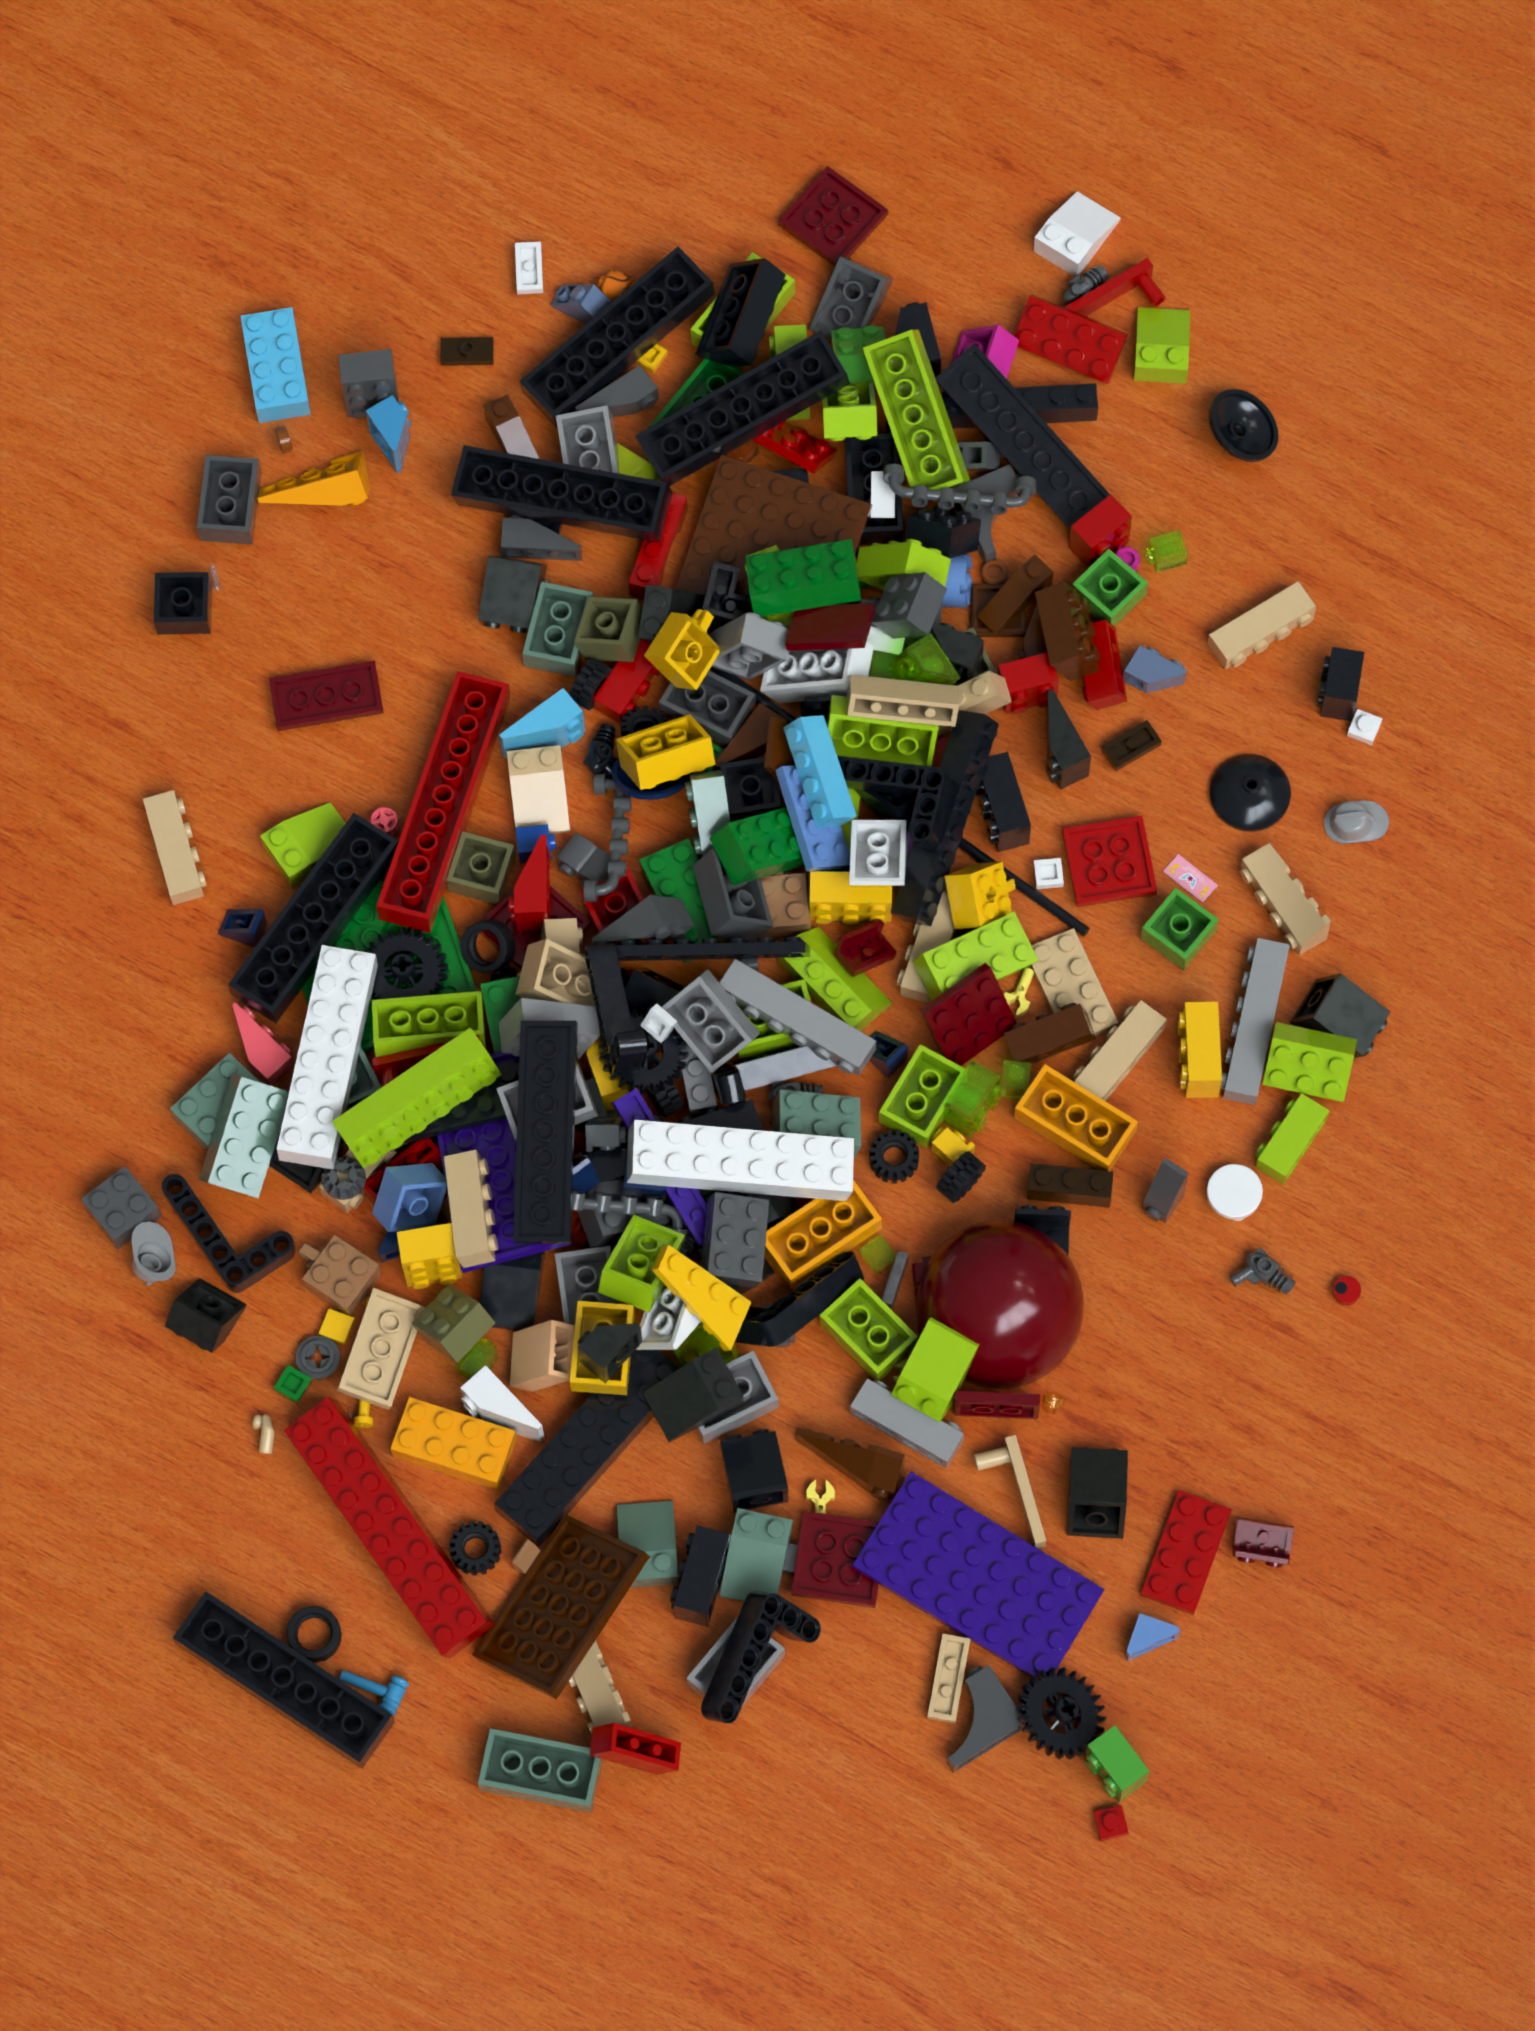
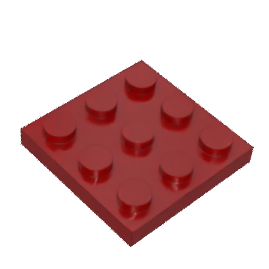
(1109, 861)

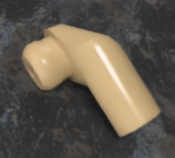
(267, 1432)

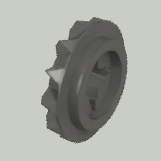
(344, 1190)
(307, 1351)

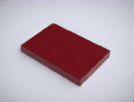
(830, 627)
(997, 1405)

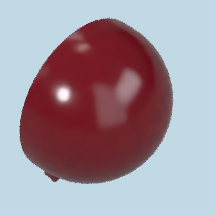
(1008, 1294)

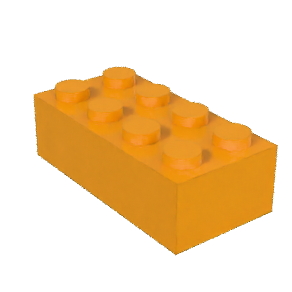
(1075, 1119)
(818, 1234)
(453, 1443)

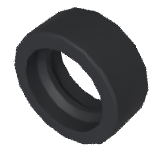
(470, 952)
(320, 1613)

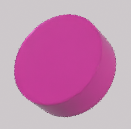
(1129, 556)

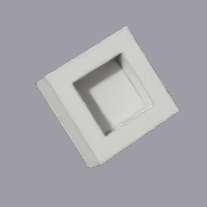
(1364, 727)
(1048, 873)
(658, 1023)

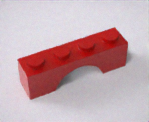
(653, 555)

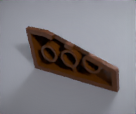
(872, 1468)

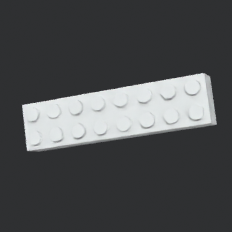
(327, 1056)
(740, 1160)

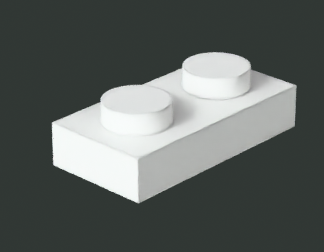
(529, 268)

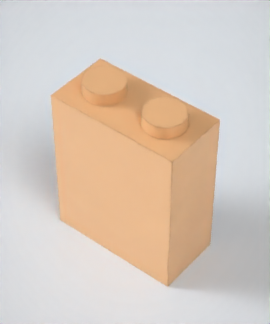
(542, 1355)

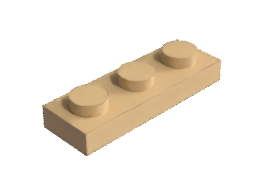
(948, 1678)

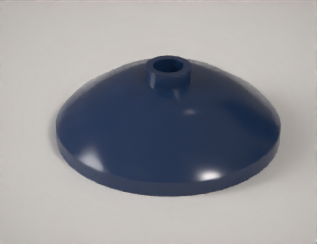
(660, 791)

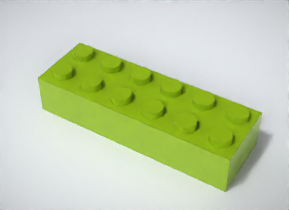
(916, 412)
(417, 1098)

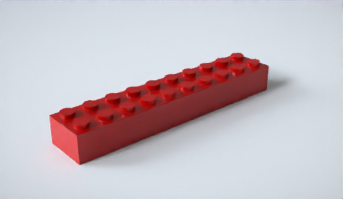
(443, 801)
(389, 1527)

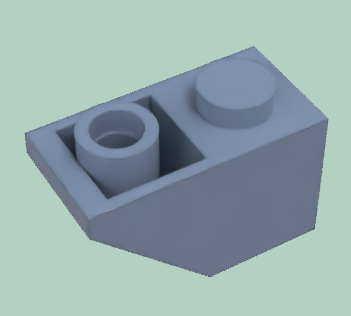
(580, 301)
(1152, 672)

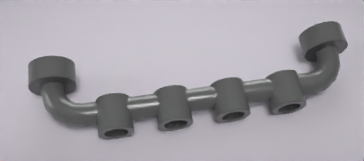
(1024, 487)
(618, 846)
(629, 1205)

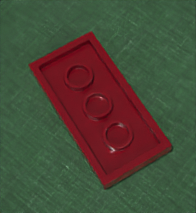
(326, 695)

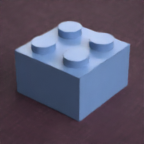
(410, 1197)

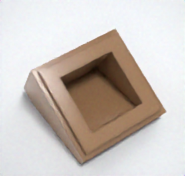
(525, 1557)

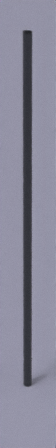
(964, 845)

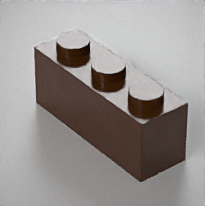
(1050, 1034)

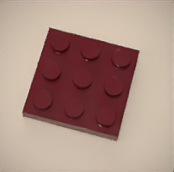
(833, 216)
(559, 909)
(968, 1016)
(826, 1557)

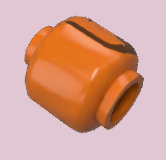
(615, 283)

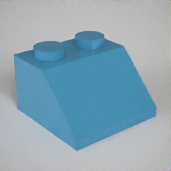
(390, 429)

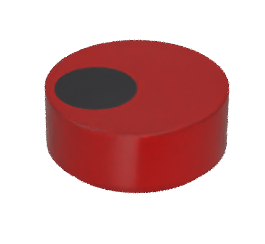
(1346, 1290)

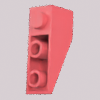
(264, 1054)

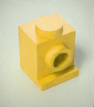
(950, 1145)

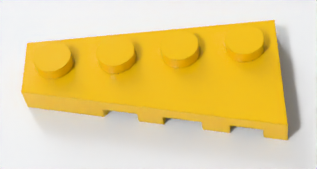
(706, 1296)

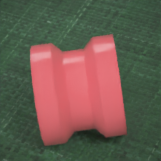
(385, 816)

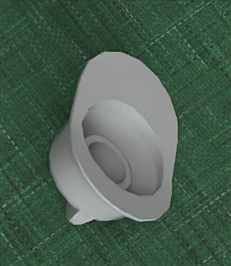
(1356, 822)
(152, 1253)

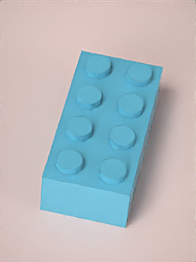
(275, 365)

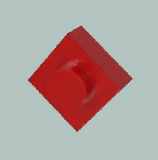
(1111, 1823)

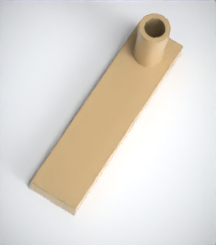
(1011, 1454)

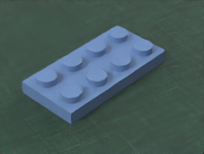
(819, 847)

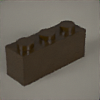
(1070, 1185)

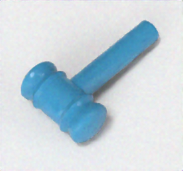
(391, 1695)

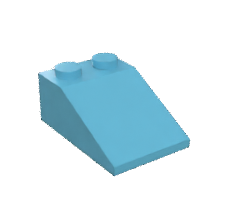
(549, 724)

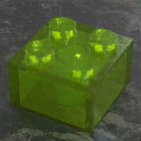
(971, 1099)

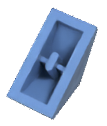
(1149, 1635)

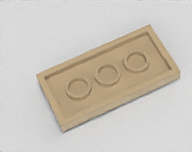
(1069, 978)
(380, 1349)

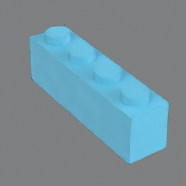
(819, 771)

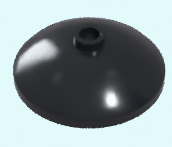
(1243, 425)
(1246, 807)

